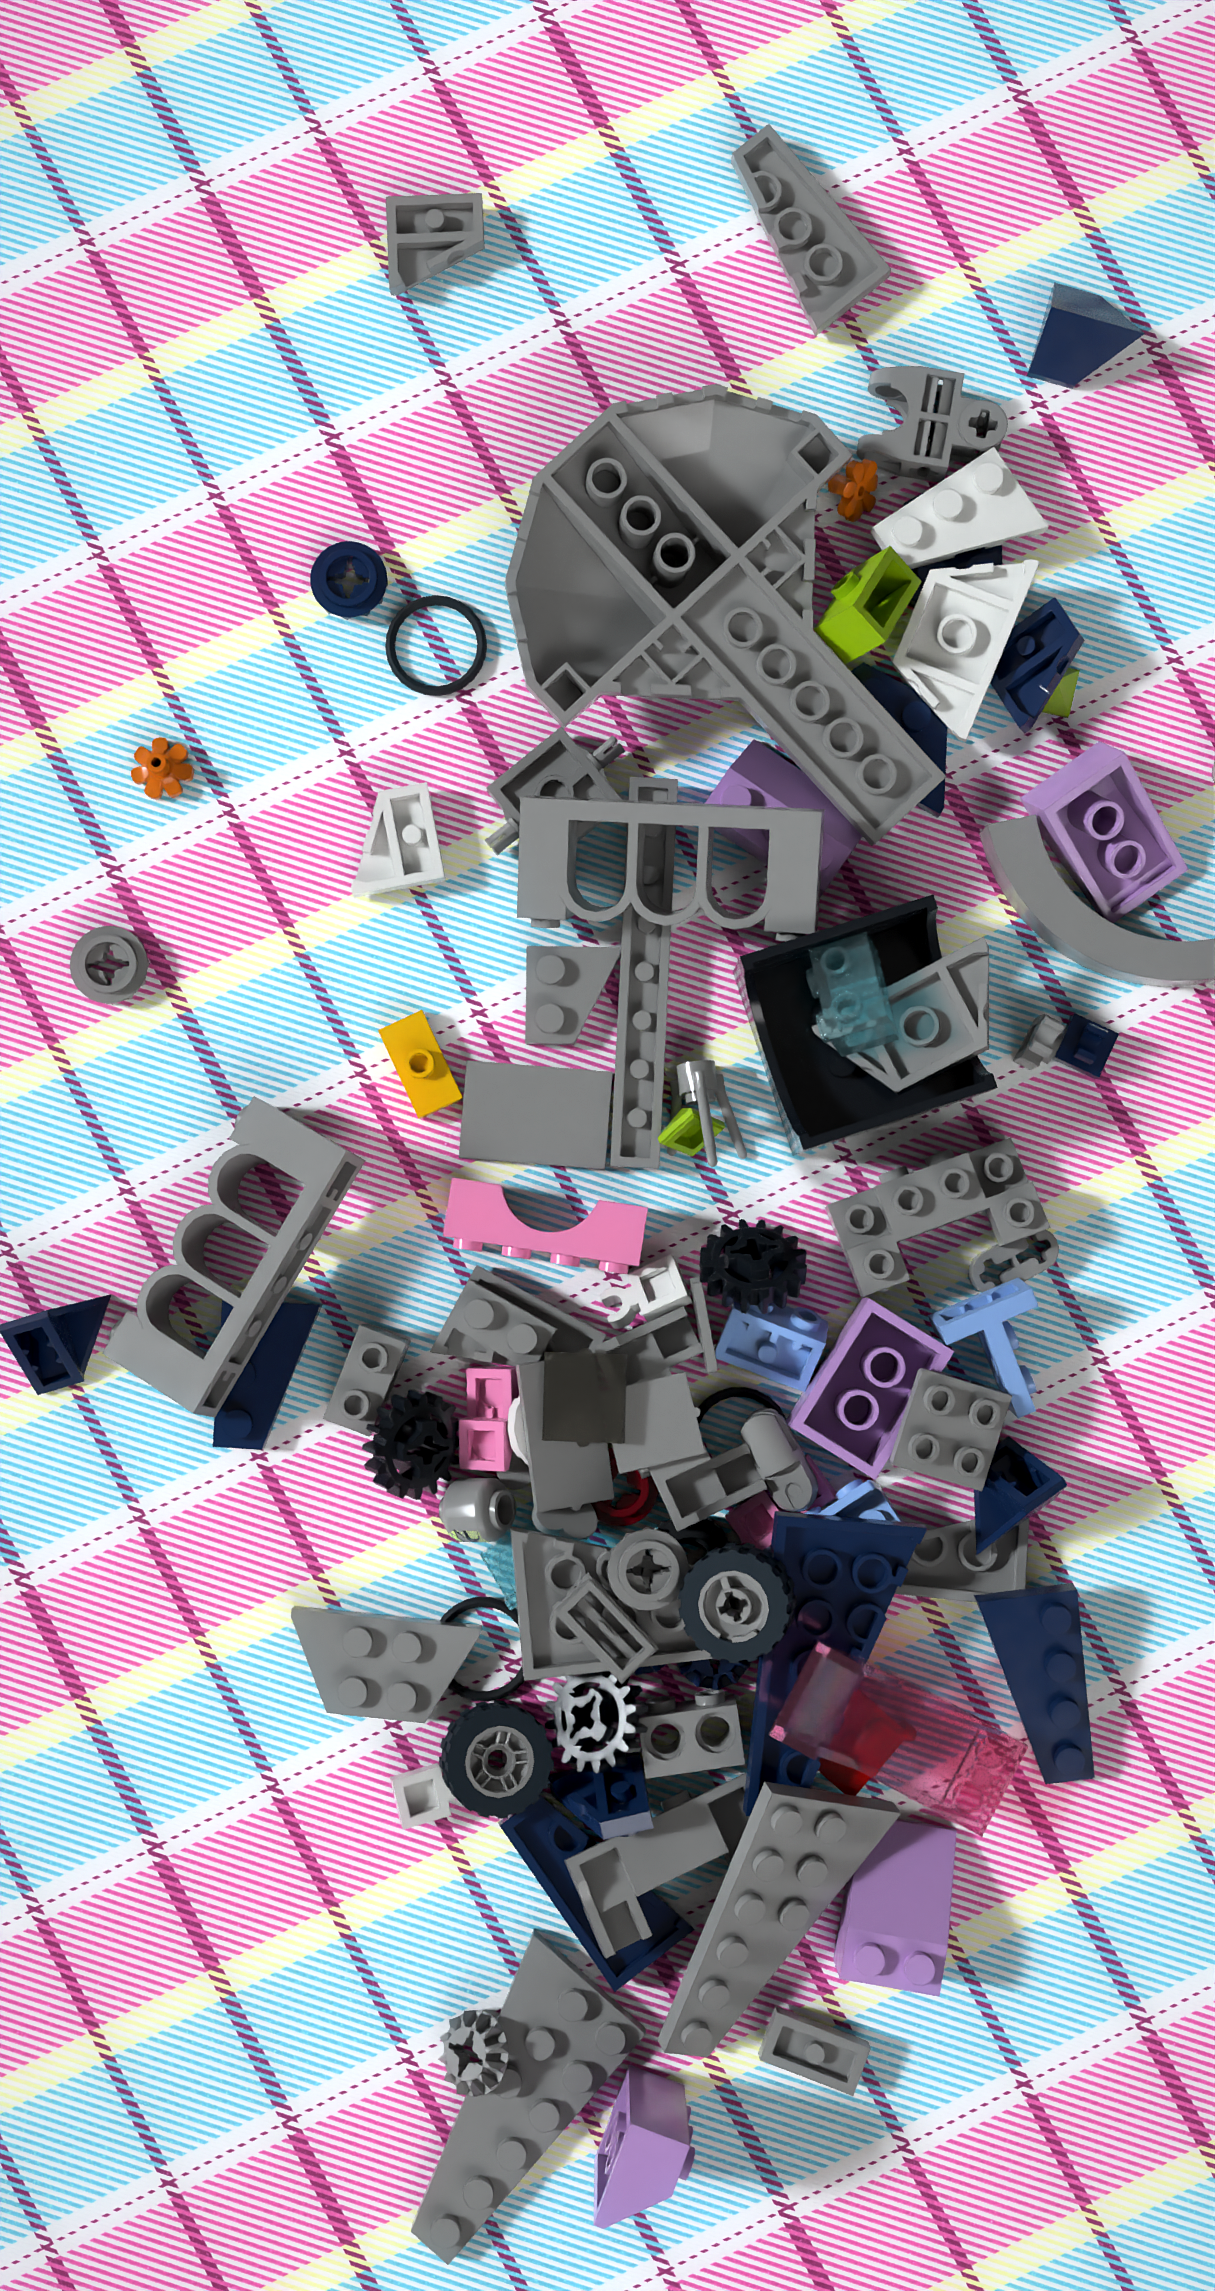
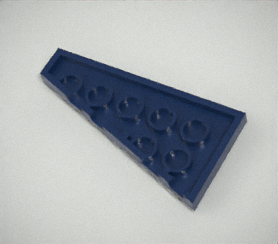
(843, 1586)

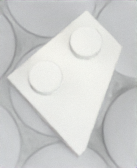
(401, 843)

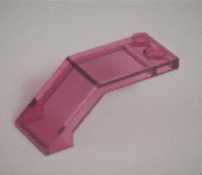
(899, 1736)

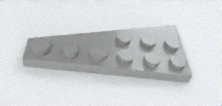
(546, 1571)
(562, 2048)

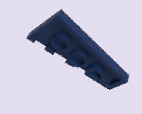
(544, 1841)

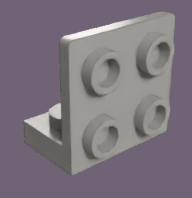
(950, 1429)

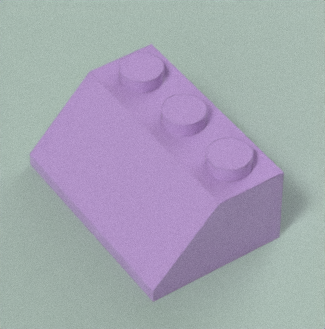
(767, 779)
(642, 2147)

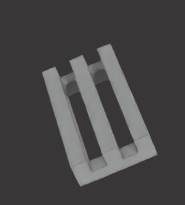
(574, 1597)

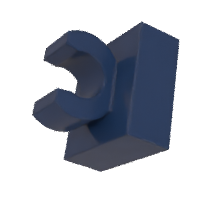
(1085, 1046)

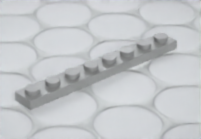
(644, 996)

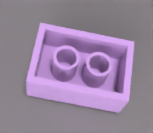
(865, 1386)

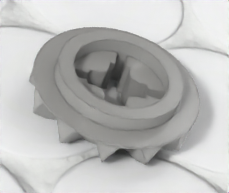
(93, 949)
(664, 1584)
(488, 2042)

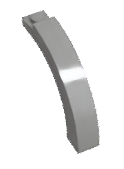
(1074, 929)

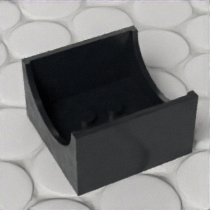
(814, 1087)

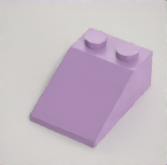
(1105, 831)
(899, 1911)

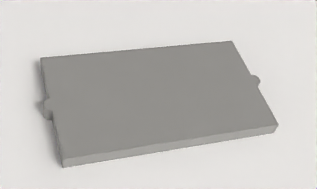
(559, 1470)

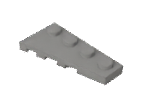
(810, 234)

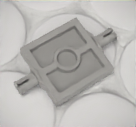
(552, 769)

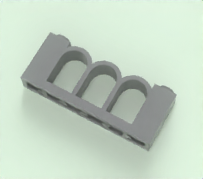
(548, 861)
(145, 1339)

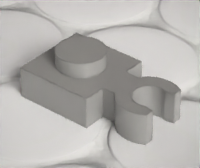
(1040, 1042)

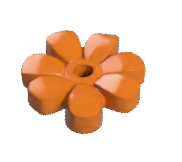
(855, 489)
(162, 769)

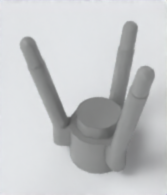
(698, 1083)

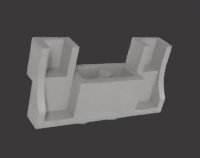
(930, 1198)
(696, 1484)
(626, 1867)

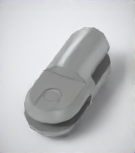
(779, 1460)

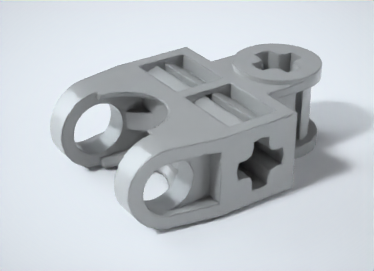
(954, 431)

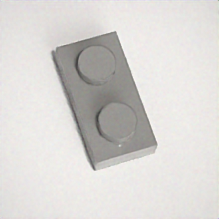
(500, 1324)
(814, 2050)

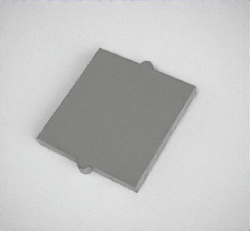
(659, 1424)

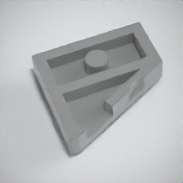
(430, 235)
(563, 990)

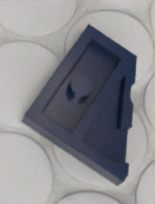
(1035, 662)
(607, 1802)

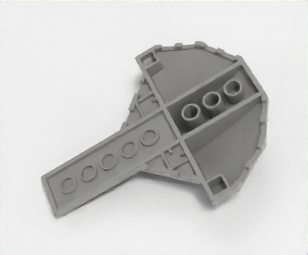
(683, 567)

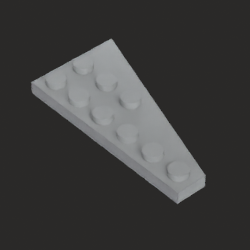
(779, 1882)

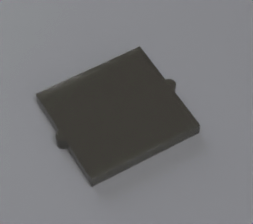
(584, 1397)

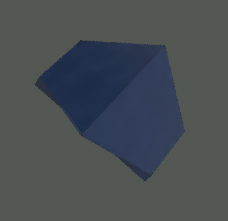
(1078, 336)
(56, 1343)
(1012, 1492)

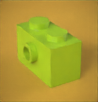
(867, 605)

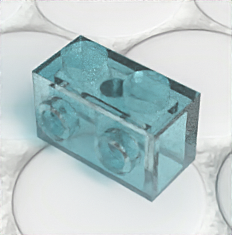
(851, 994)

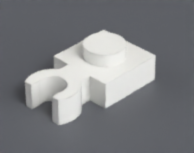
(654, 1292)
(421, 1796)

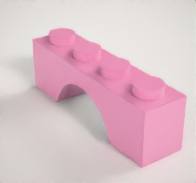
(481, 1215)

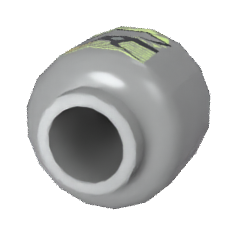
(477, 1509)

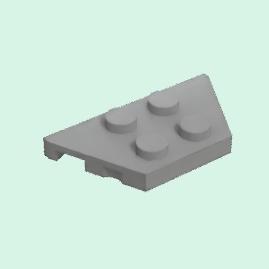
(938, 1020)
(381, 1661)

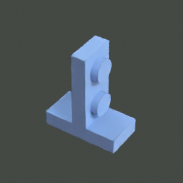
(985, 1316)

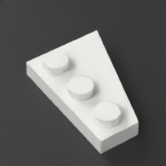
(962, 513)

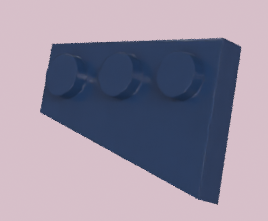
(261, 1388)

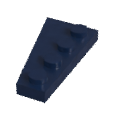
(1043, 1665)

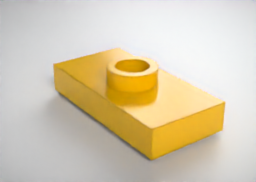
(420, 1064)

